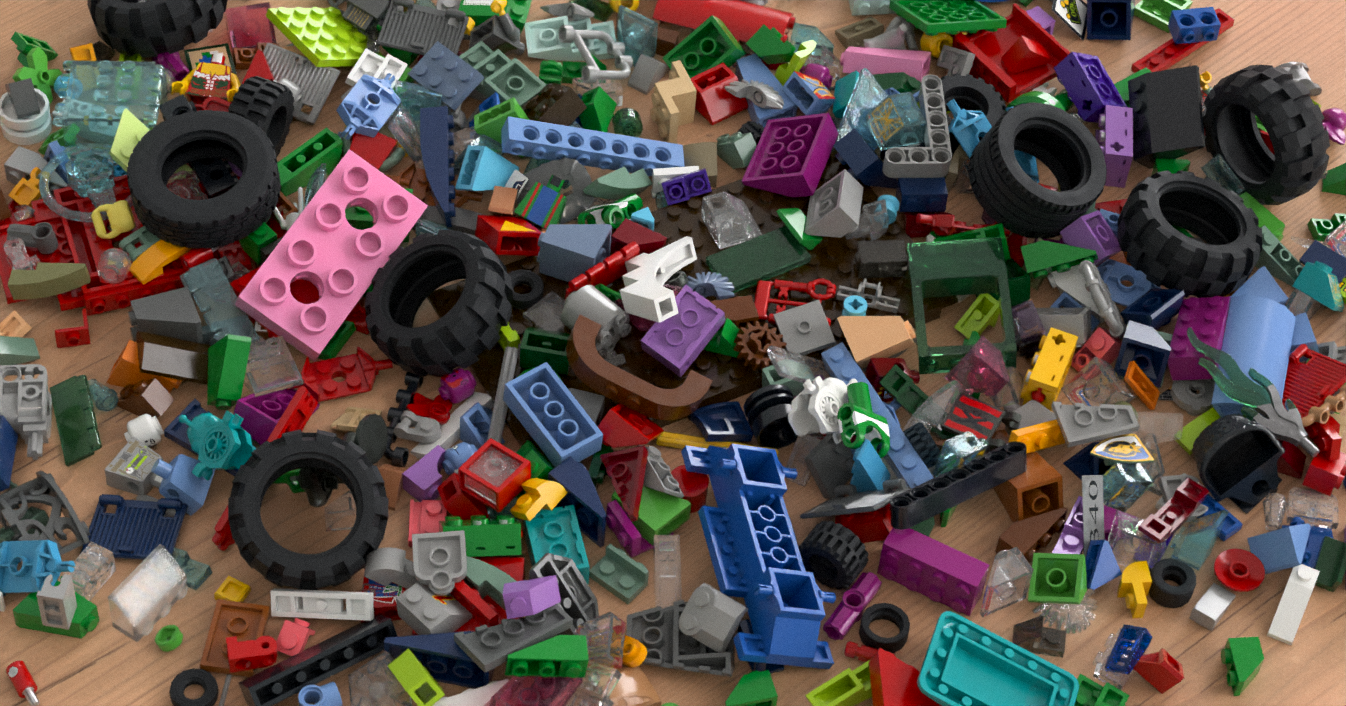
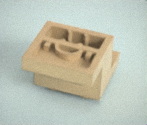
(673, 102)

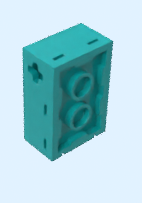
(556, 533)

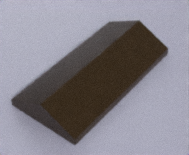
(172, 357)

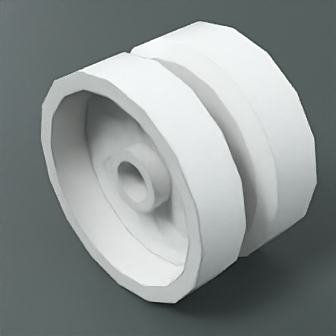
(27, 129)

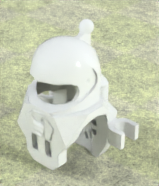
(818, 407)

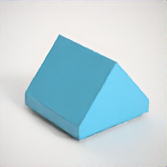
(644, 218)

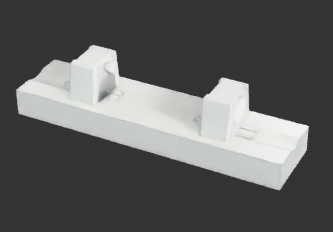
(322, 604)

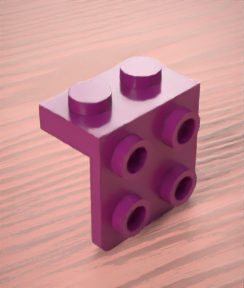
(625, 530)

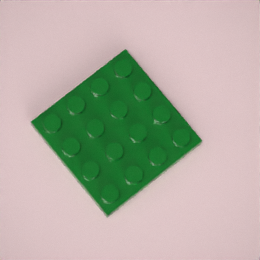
(948, 15)

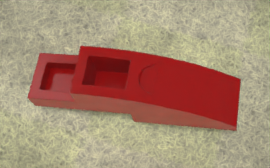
(1326, 437)

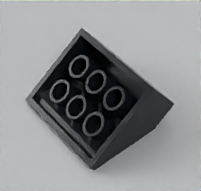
(1166, 114)

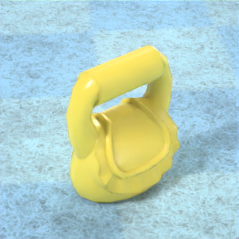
(119, 216)

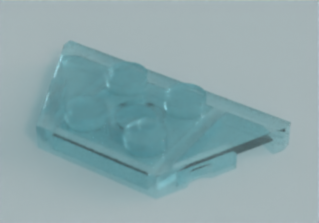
(864, 98)

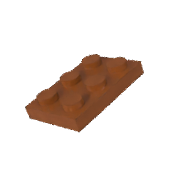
(229, 620)

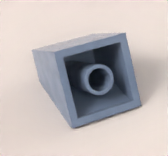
(573, 249)

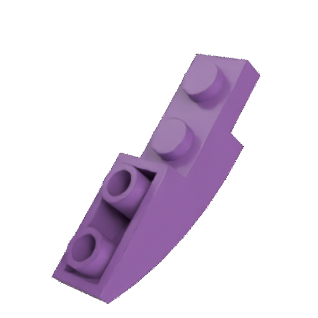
(1071, 538)

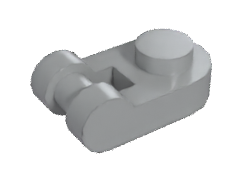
(426, 429)

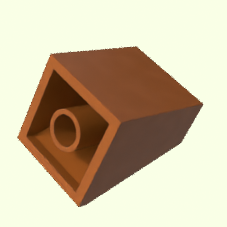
(1033, 491)

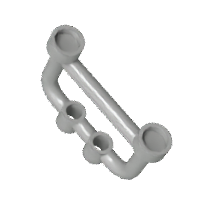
(591, 71)

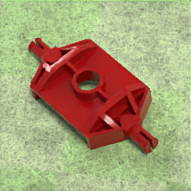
(945, 225)
(357, 370)

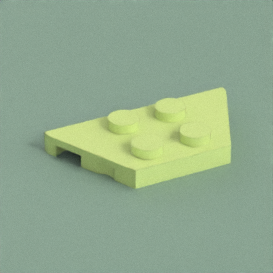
(126, 138)

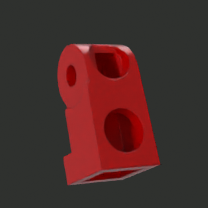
(251, 653)

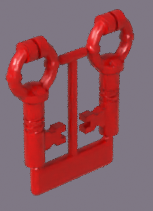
(763, 292)

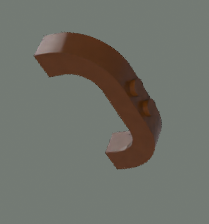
(625, 387)

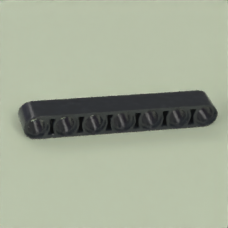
(958, 485)

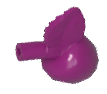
(1335, 123)

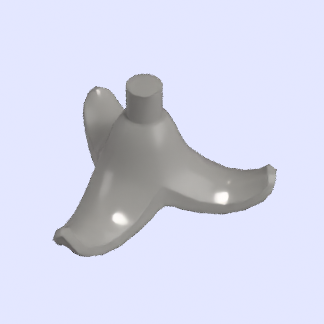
(892, 37)

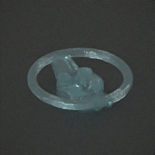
(89, 173)

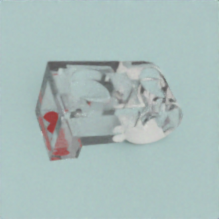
(17, 255)

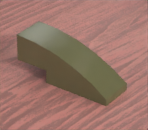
(47, 280)

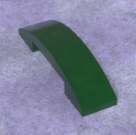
(908, 395)

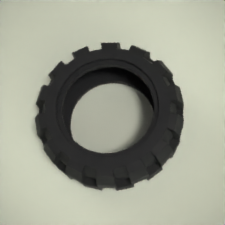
(155, 24)
(1290, 121)
(1202, 209)
(461, 332)
(298, 451)

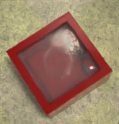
(494, 475)

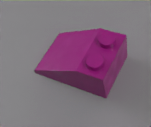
(263, 412)

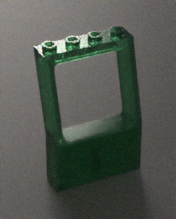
(955, 270)

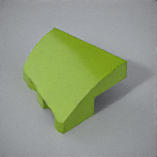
(798, 60)

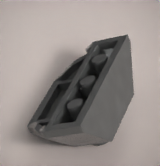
(574, 591)

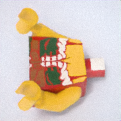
(208, 81)

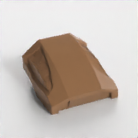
(634, 689)

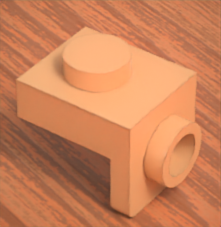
(14, 326)

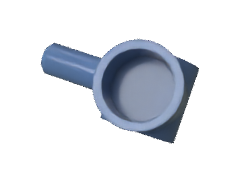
(322, 695)

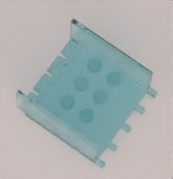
(100, 93)

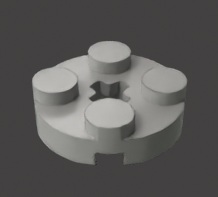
(1192, 402)

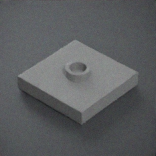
(805, 328)

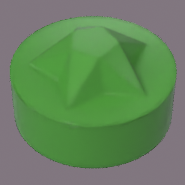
(169, 638)

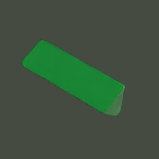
(796, 222)

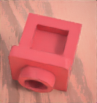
(293, 636)

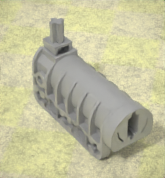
(27, 405)

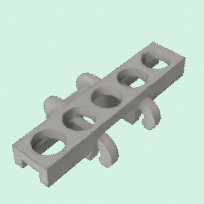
(875, 299)

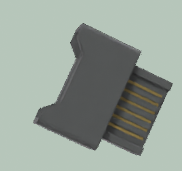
(365, 12)

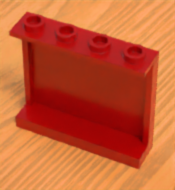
(993, 45)

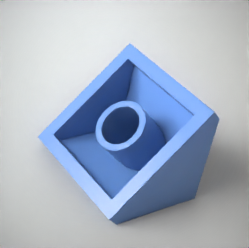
(1281, 547)

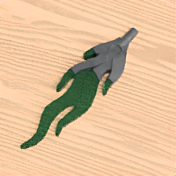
(1264, 398)

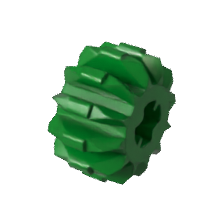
(550, 72)

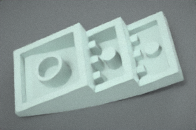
(544, 41)

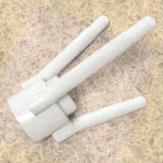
(291, 218)

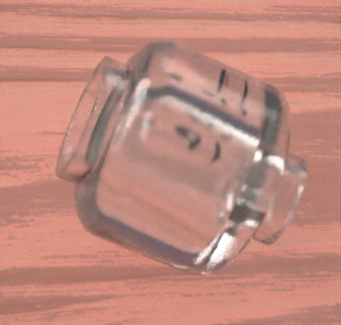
(114, 266)

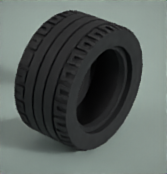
(1061, 145)

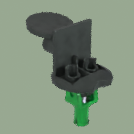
(317, 483)

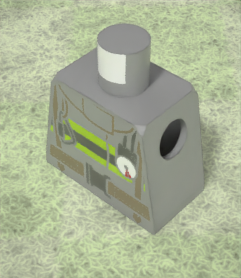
(132, 469)

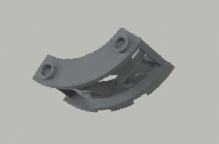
(44, 491)

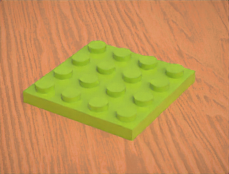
(320, 35)

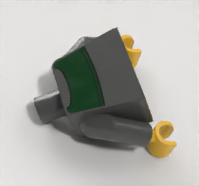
(497, 31)

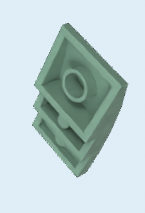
(502, 75)

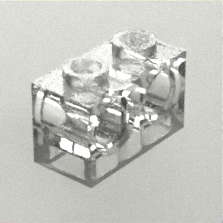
(92, 570)

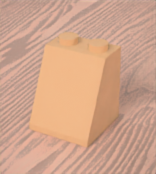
(876, 336)

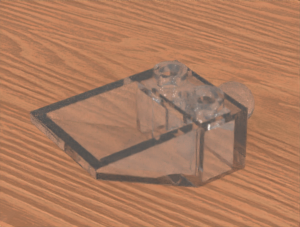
(270, 367)

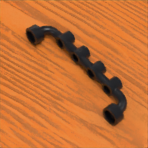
(403, 398)

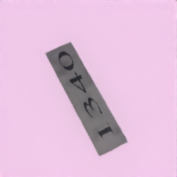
(1092, 509)

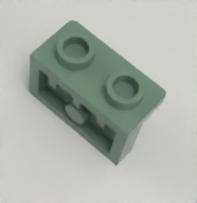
(620, 574)

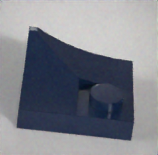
(722, 422)

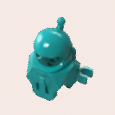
(218, 442)

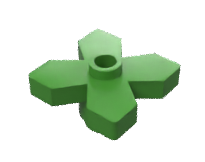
(38, 71)

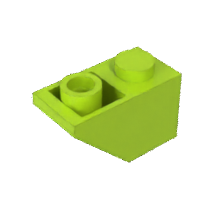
(416, 679)

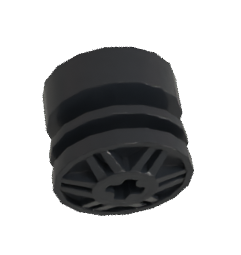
(768, 415)

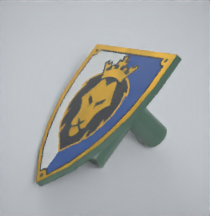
(1122, 450)

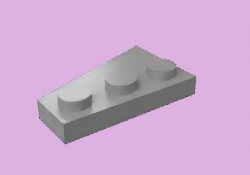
(1093, 423)

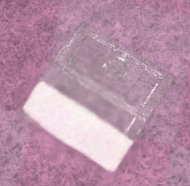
(406, 132)
(596, 686)

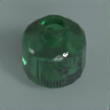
(627, 122)

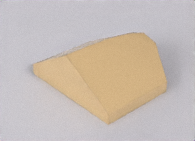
(351, 418)

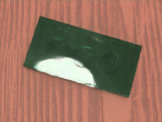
(759, 258)

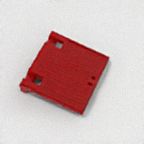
(1311, 382)

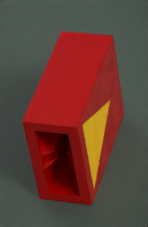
(508, 235)

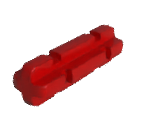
(863, 653)

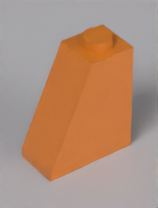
(127, 370)

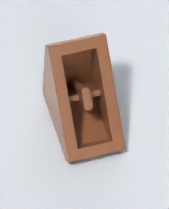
(503, 201)
(393, 484)

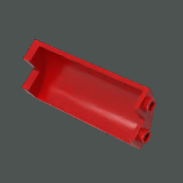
(739, 16)

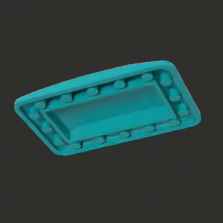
(982, 669)

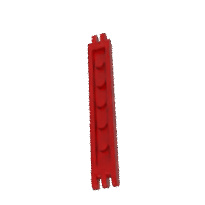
(293, 419)

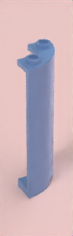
(1257, 338)

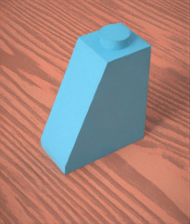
(483, 170)

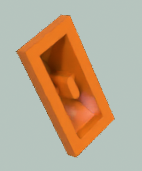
(1141, 386)

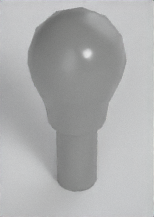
(909, 35)

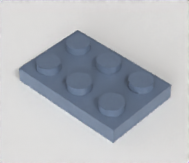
(446, 74)

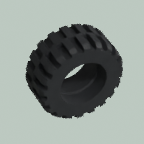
(972, 95)
(267, 106)

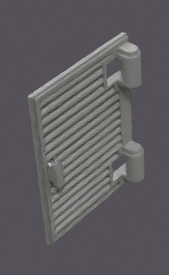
(313, 81)

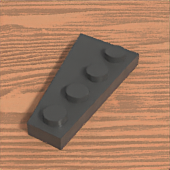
(492, 645)

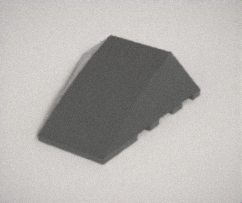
(673, 649)

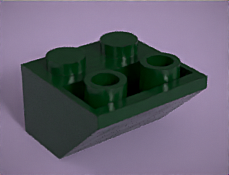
(544, 346)

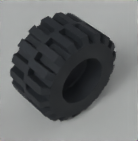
(833, 554)

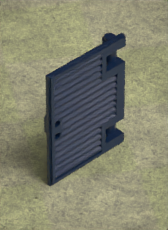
(135, 526)

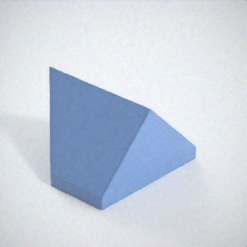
(476, 425)

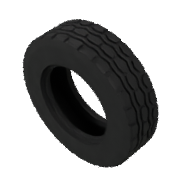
(212, 220)

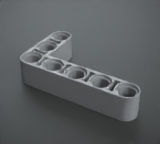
(936, 156)

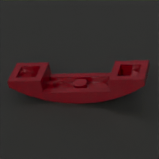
(1174, 512)

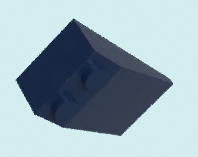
(441, 658)

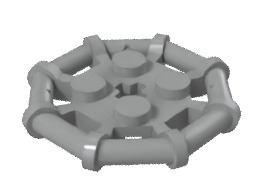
(1102, 299)

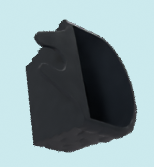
(1236, 455)

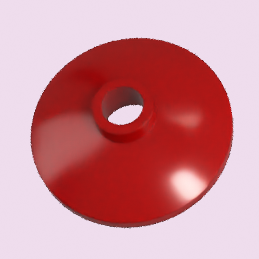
(1240, 562)

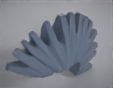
(712, 285)

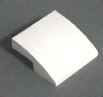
(377, 67)

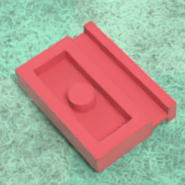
(425, 517)

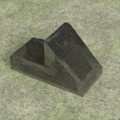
(1039, 639)

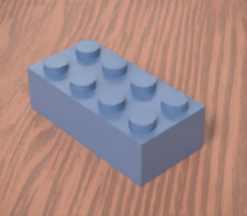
(552, 415)

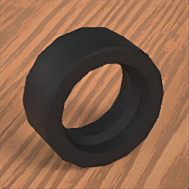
(887, 612)

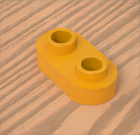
(634, 652)

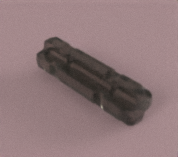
(372, 36)

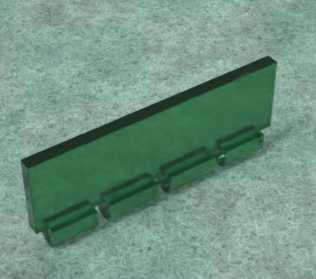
(75, 419)

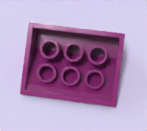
(792, 155)

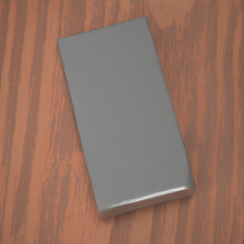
(1212, 606)

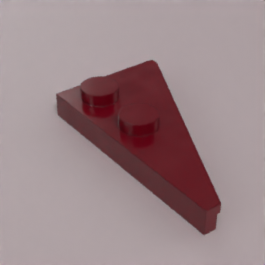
(627, 474)

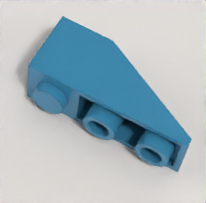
(868, 469)

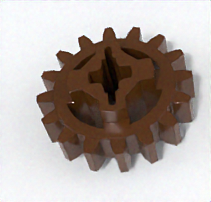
(753, 344)

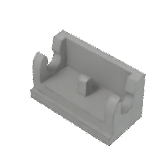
(57, 603)

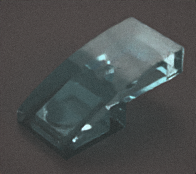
(196, 571)

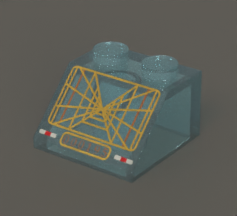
(897, 122)
(1198, 539)

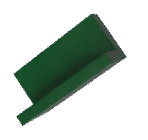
(1330, 563)

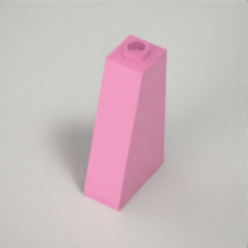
(886, 61)

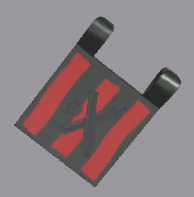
(979, 418)

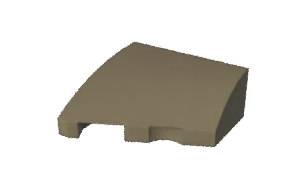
(704, 156)

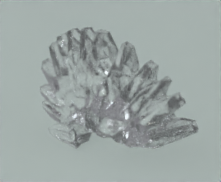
(1071, 615)

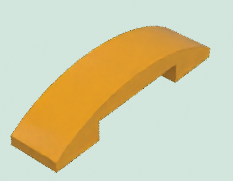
(151, 262)

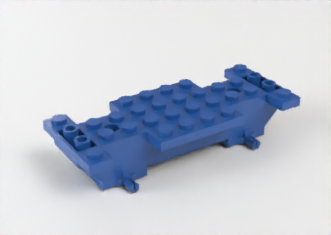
(760, 556)

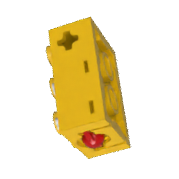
(1049, 368)

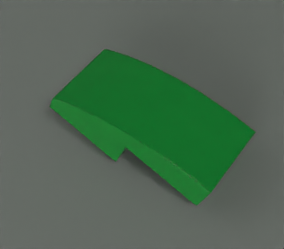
(1323, 227)

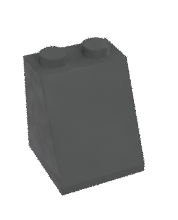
(167, 315)

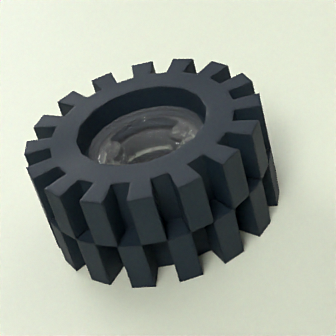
(923, 444)

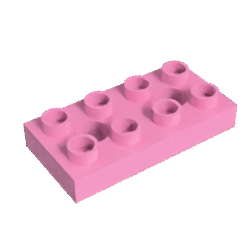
(331, 255)

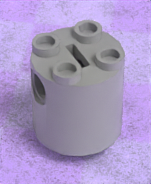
(600, 309)

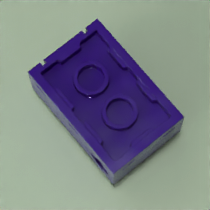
(1088, 85)

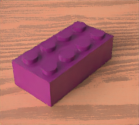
(1208, 321)
(933, 569)

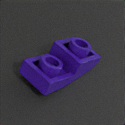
(686, 186)

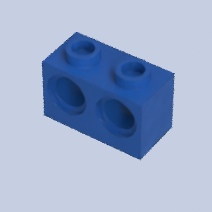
(1194, 25)

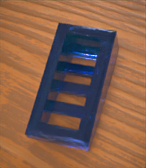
(1127, 635)

